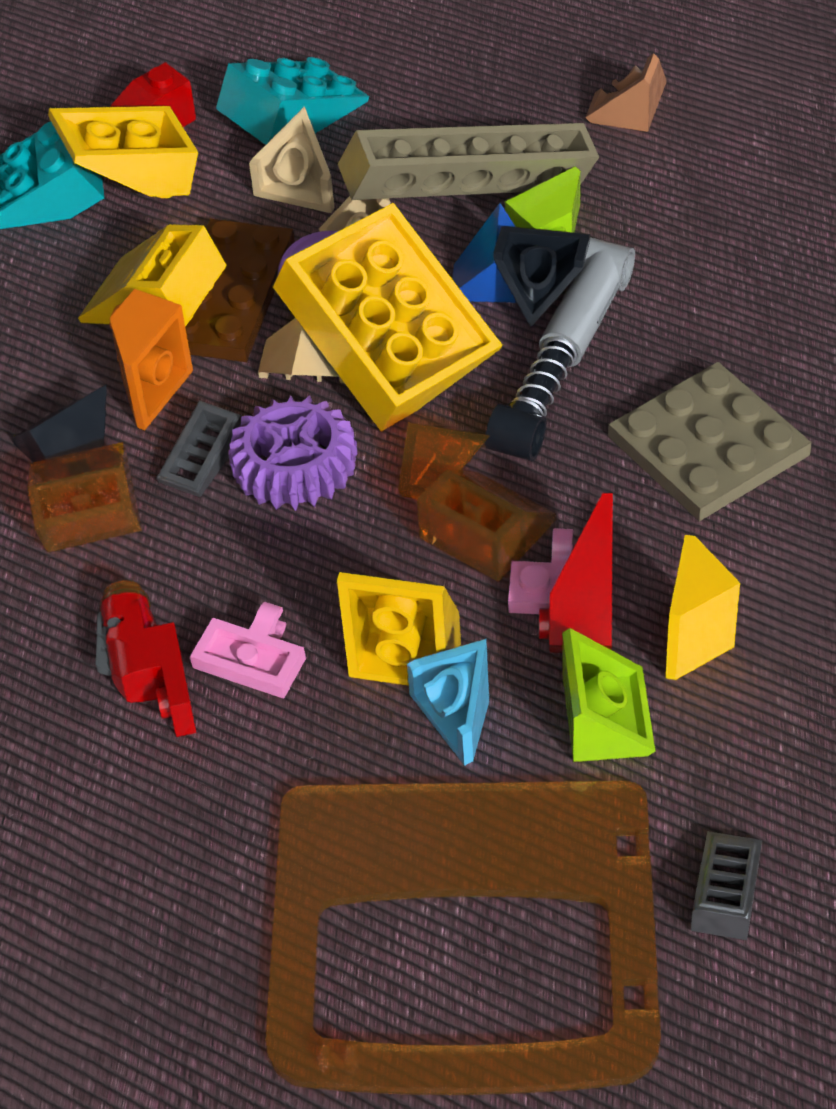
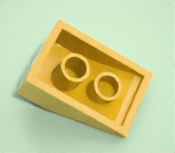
(131, 146)
(393, 624)

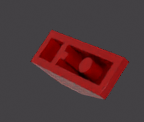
(160, 88)
(584, 587)

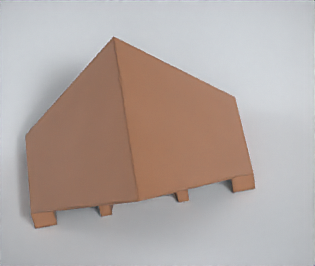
(634, 101)

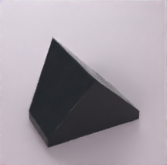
(539, 265)
(68, 430)

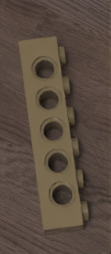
(462, 159)

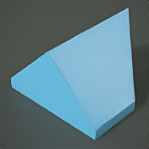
(453, 694)

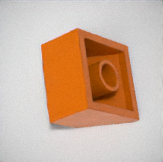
(150, 352)

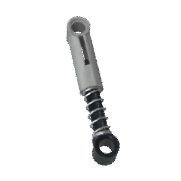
(521, 425)

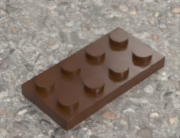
(239, 300)

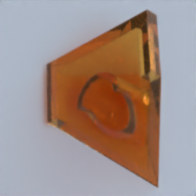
(433, 450)

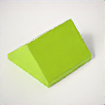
(604, 702)

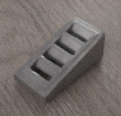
(201, 420)
(718, 917)

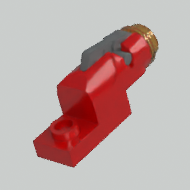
(142, 655)

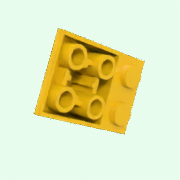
(172, 264)

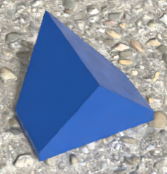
(475, 268)

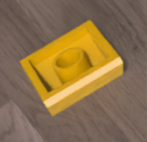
(700, 610)

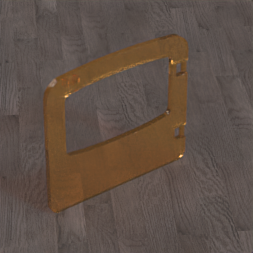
(462, 843)

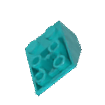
(269, 94)
(43, 182)

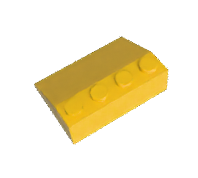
(385, 315)

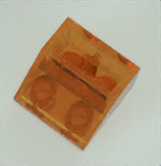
(83, 497)
(480, 521)

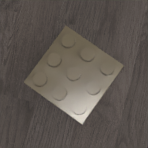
(709, 440)

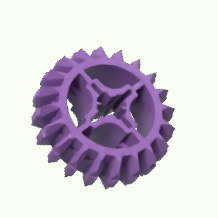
(295, 464)

